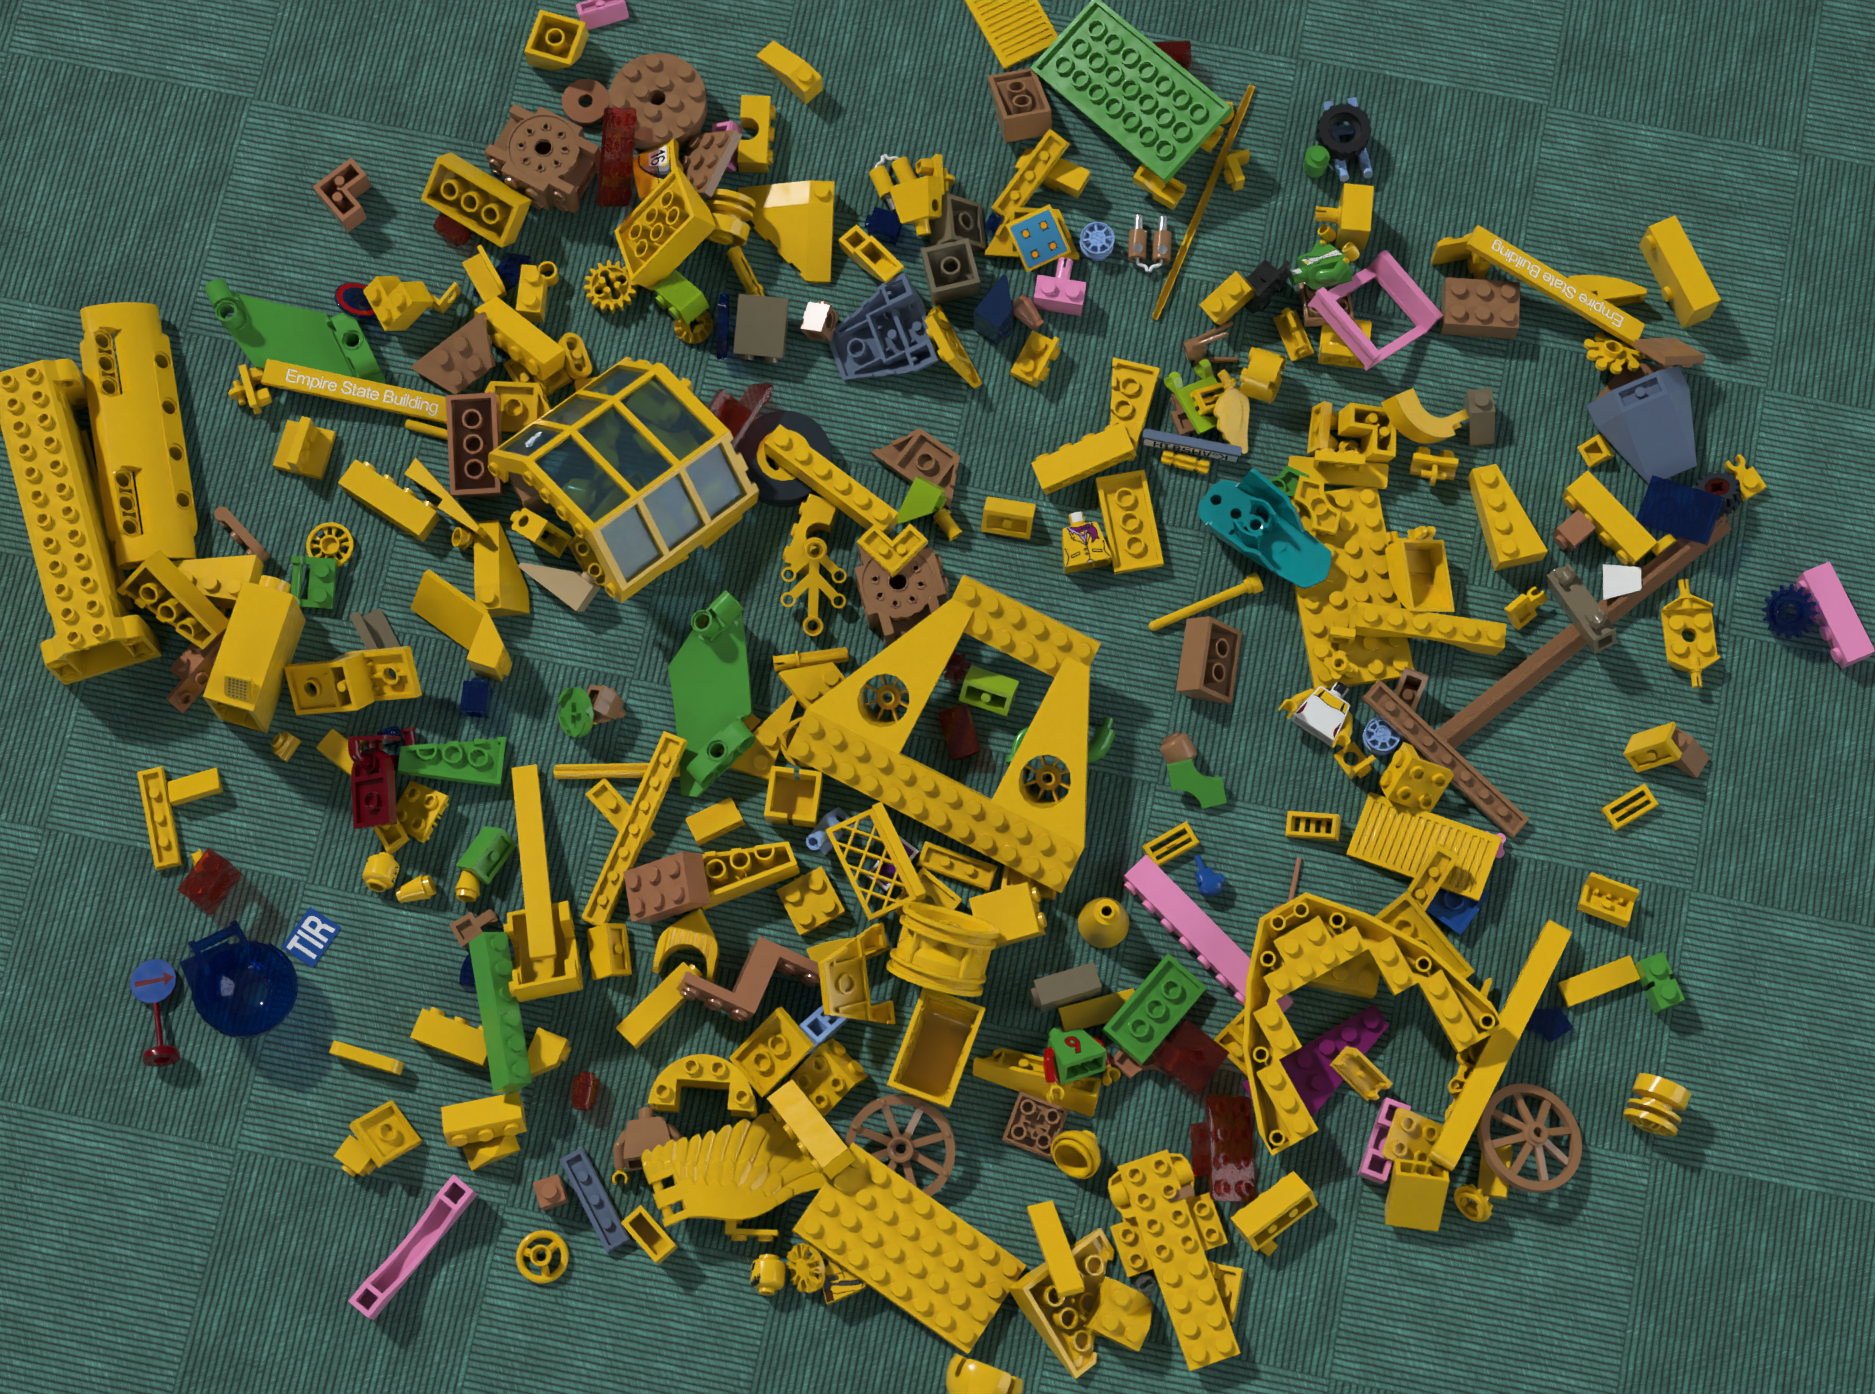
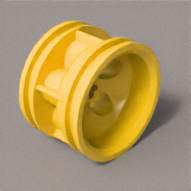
(943, 949)

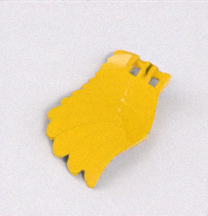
(730, 1172)

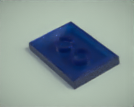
(1680, 510)

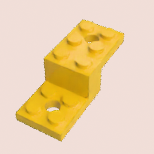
(353, 680)

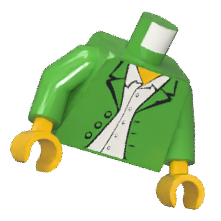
(1325, 264)

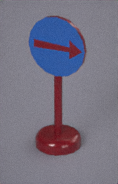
(152, 984)

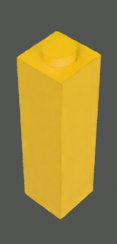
(655, 1008)

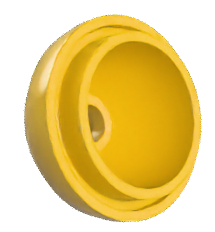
(1076, 1153)

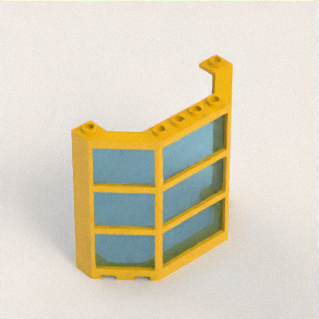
(633, 471)

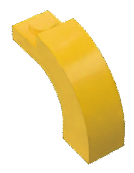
(1416, 423)

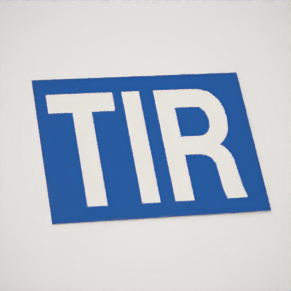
(311, 937)

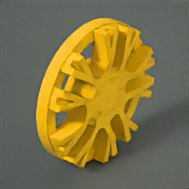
(330, 544)
(804, 1267)

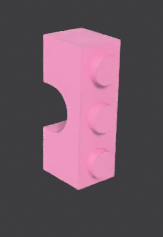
(1373, 1164)

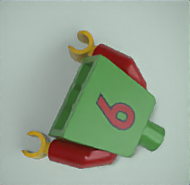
(1073, 1057)

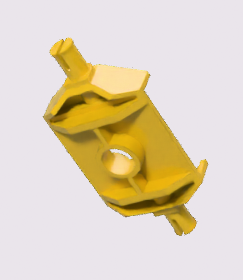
(1693, 615)

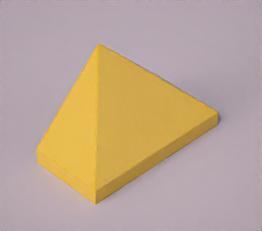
(486, 1152)

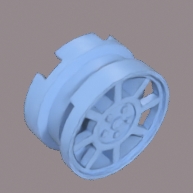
(1097, 241)
(1380, 737)

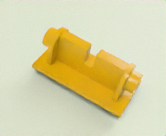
(1293, 334)

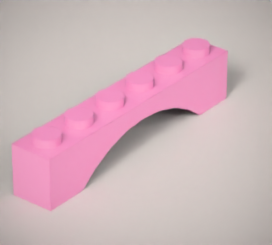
(400, 1265)

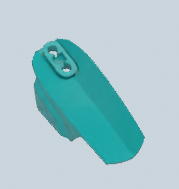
(1267, 529)

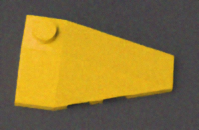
(497, 577)

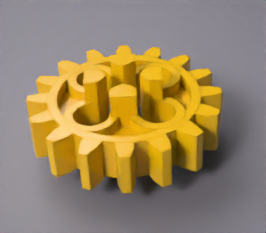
(606, 299)

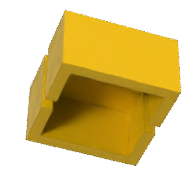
(793, 798)

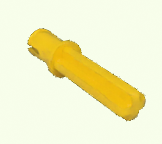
(811, 658)

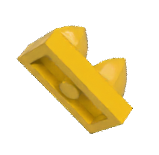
(1321, 422)

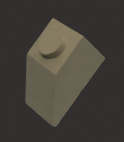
(1481, 420)

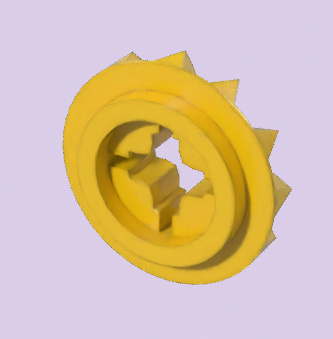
(700, 332)
(1476, 1211)

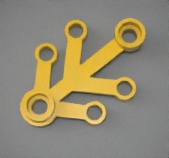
(814, 582)

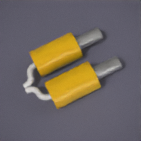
(882, 180)

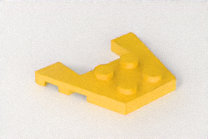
(846, 980)

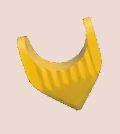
(689, 933)

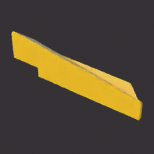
(1026, 1074)

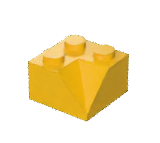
(555, 41)
(1120, 1315)

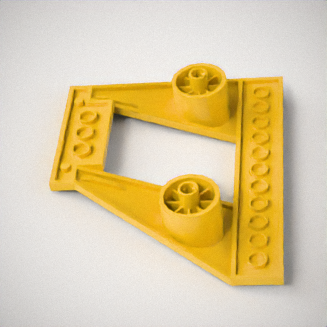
(1016, 825)

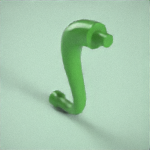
(1097, 746)

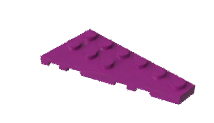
(1310, 1064)

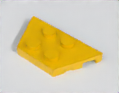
(1003, 246)
(950, 346)
(520, 403)
(811, 682)

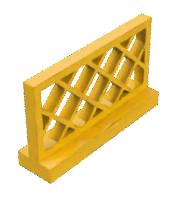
(896, 852)

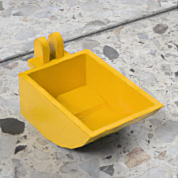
(1420, 571)

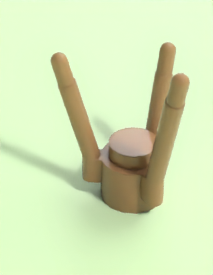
(1195, 347)

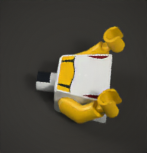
(1323, 714)

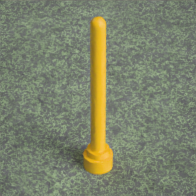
(1251, 584)

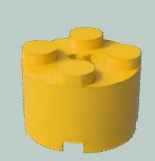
(1263, 375)

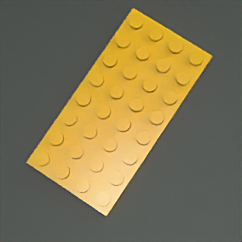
(1355, 576)
(910, 1249)

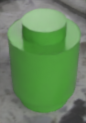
(1316, 161)

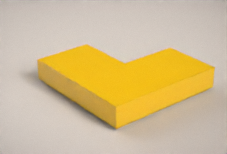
(892, 554)

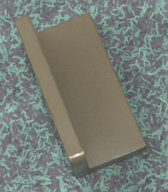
(374, 630)

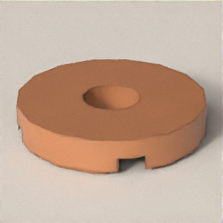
(580, 90)

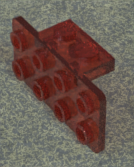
(616, 156)
(740, 414)
(1225, 1148)

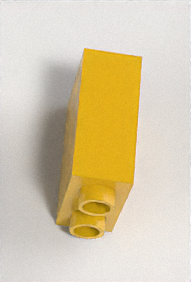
(259, 645)

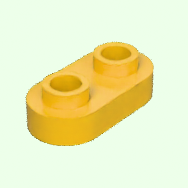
(576, 358)

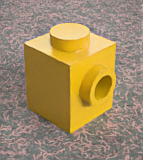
(355, 1157)

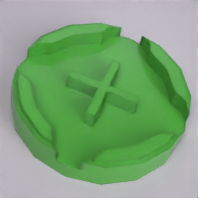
(576, 712)

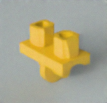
(934, 167)
(255, 398)
(1432, 466)

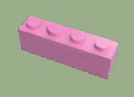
(1837, 616)

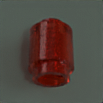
(452, 230)
(584, 1091)

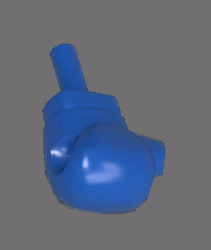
(1207, 881)

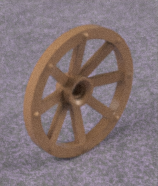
(1528, 1139)
(904, 1156)

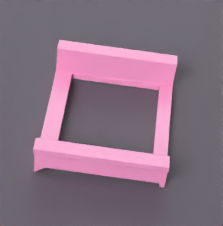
(1402, 291)

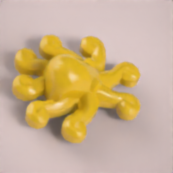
(1611, 354)

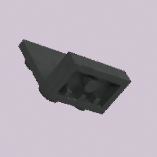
(1266, 282)

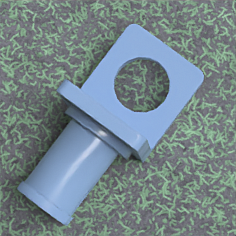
(818, 838)

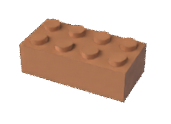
(472, 433)

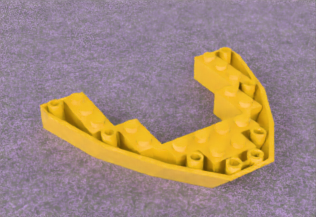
(1308, 941)

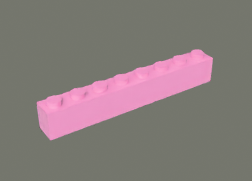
(1193, 927)

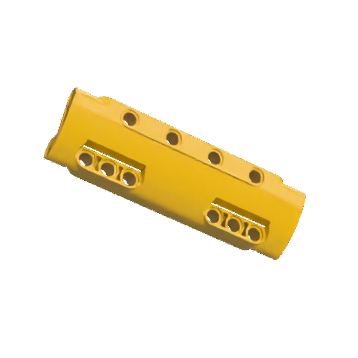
(137, 433)

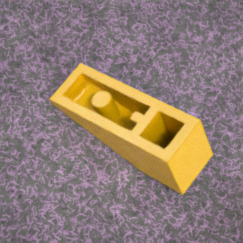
(791, 71)

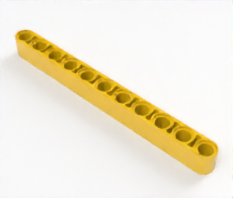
(1499, 1046)

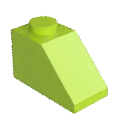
(921, 500)

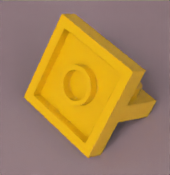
(304, 448)

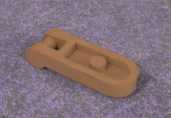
(239, 533)

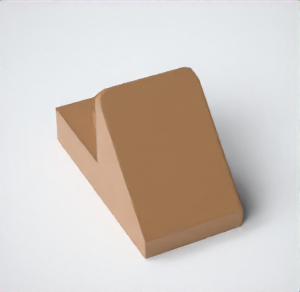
(1411, 686)

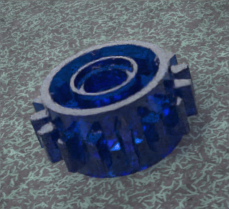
(1804, 611)

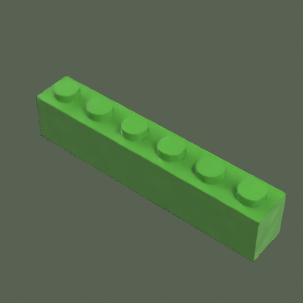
(499, 1012)

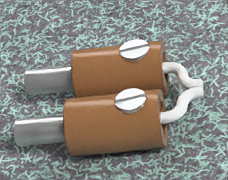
(1138, 244)

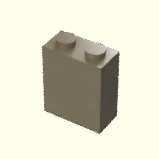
(761, 327)
(1065, 987)

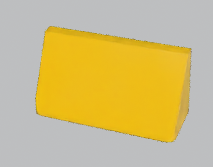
(194, 787)
(392, 836)

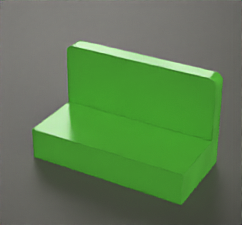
(487, 853)

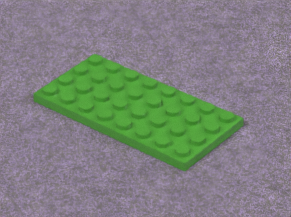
(1131, 89)

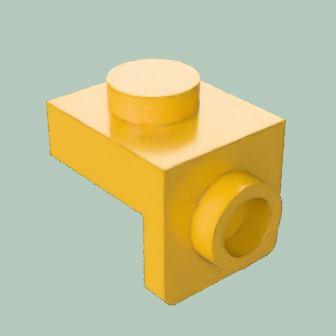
(1233, 172)

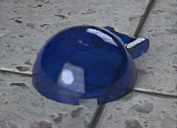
(242, 986)

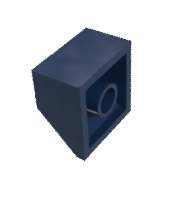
(994, 313)

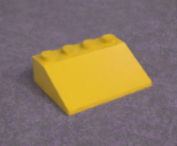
(663, 230)

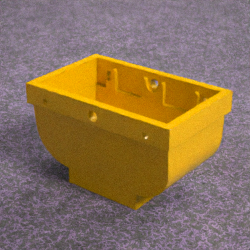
(936, 1047)

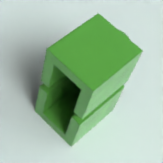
(1666, 991)

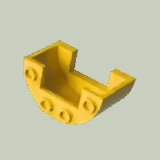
(545, 976)
(703, 1072)

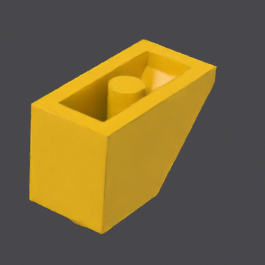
(547, 1052)

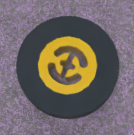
(780, 486)

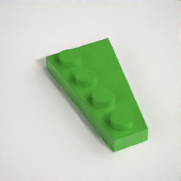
(464, 762)

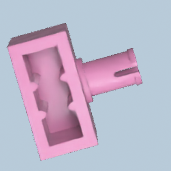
(1059, 292)

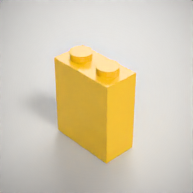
(1013, 912)
(1416, 1195)

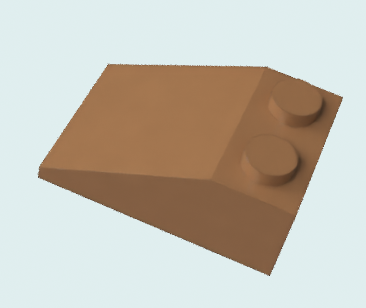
(1020, 105)

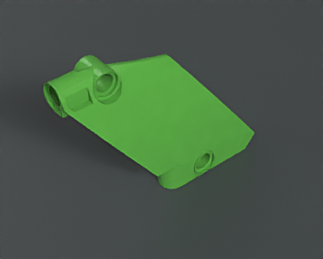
(294, 334)
(712, 694)

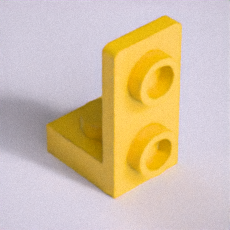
(736, 1234)

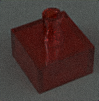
(1190, 1057)

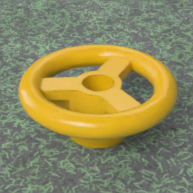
(523, 1251)

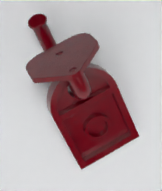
(375, 779)

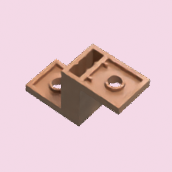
(752, 980)

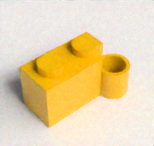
(534, 290)

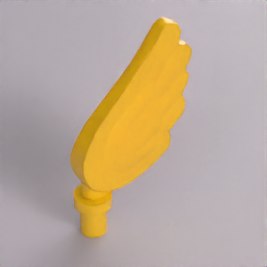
(1232, 413)

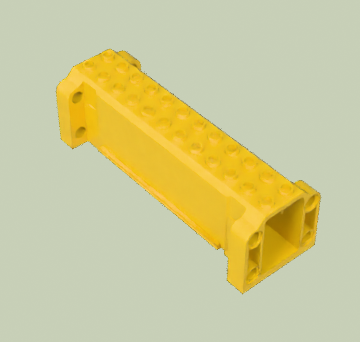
(67, 524)

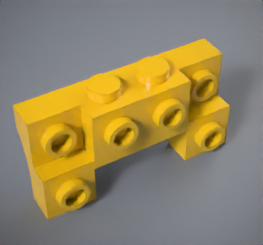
(1171, 192)

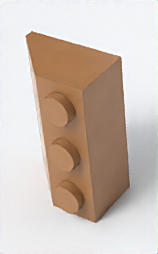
(1209, 660)

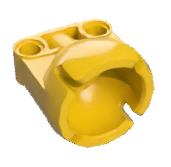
(974, 1377)

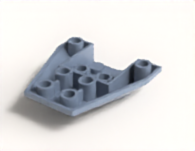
(1649, 423)

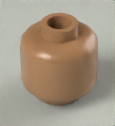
(1177, 748)

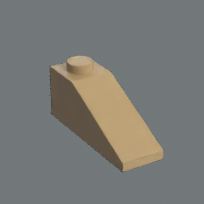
(571, 587)

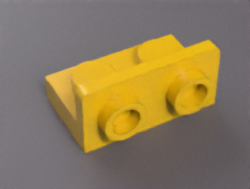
(1034, 359)

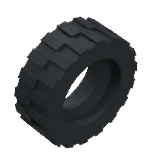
(1356, 118)

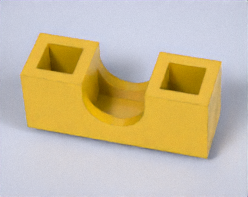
(754, 153)
(815, 515)

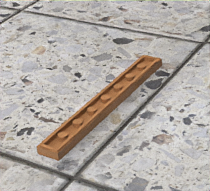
(1438, 751)

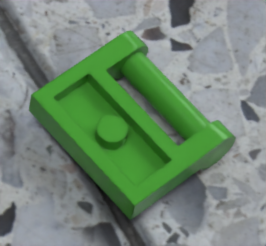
(321, 581)

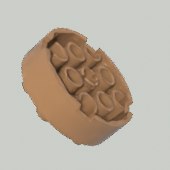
(663, 81)

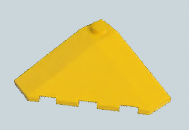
(799, 223)
(1062, 1319)

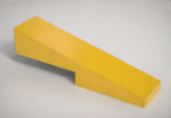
(449, 505)

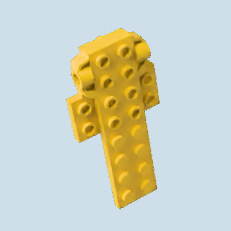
(1173, 1244)

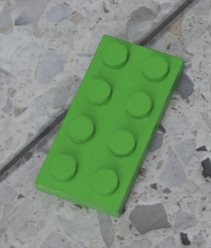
(1154, 1009)

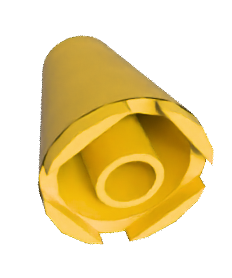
(1103, 922)

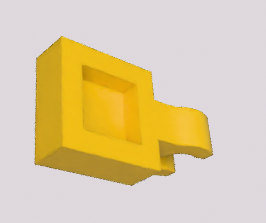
(1523, 607)

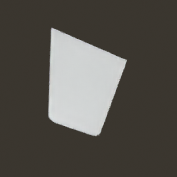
(1620, 580)

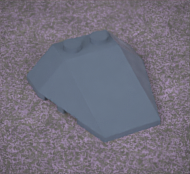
(885, 334)

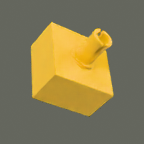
(1351, 216)

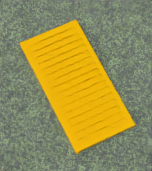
(1013, 28)
(1404, 836)

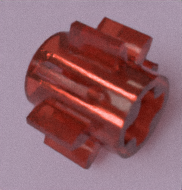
(956, 673)

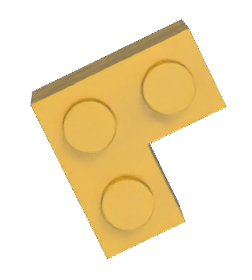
(397, 302)
(1373, 429)

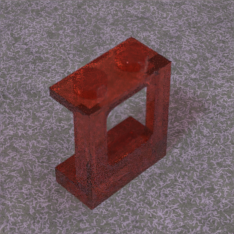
(210, 881)

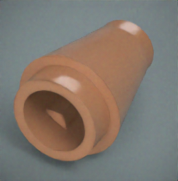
(1026, 312)

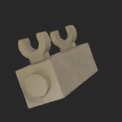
(1581, 608)

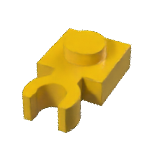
(1749, 478)

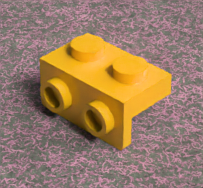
(1607, 899)

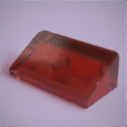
(959, 732)

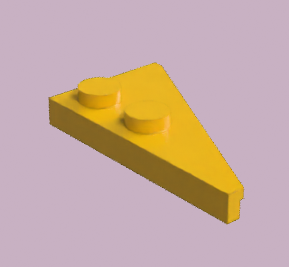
(766, 748)

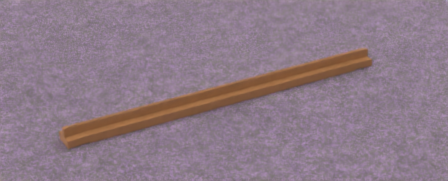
(1570, 641)

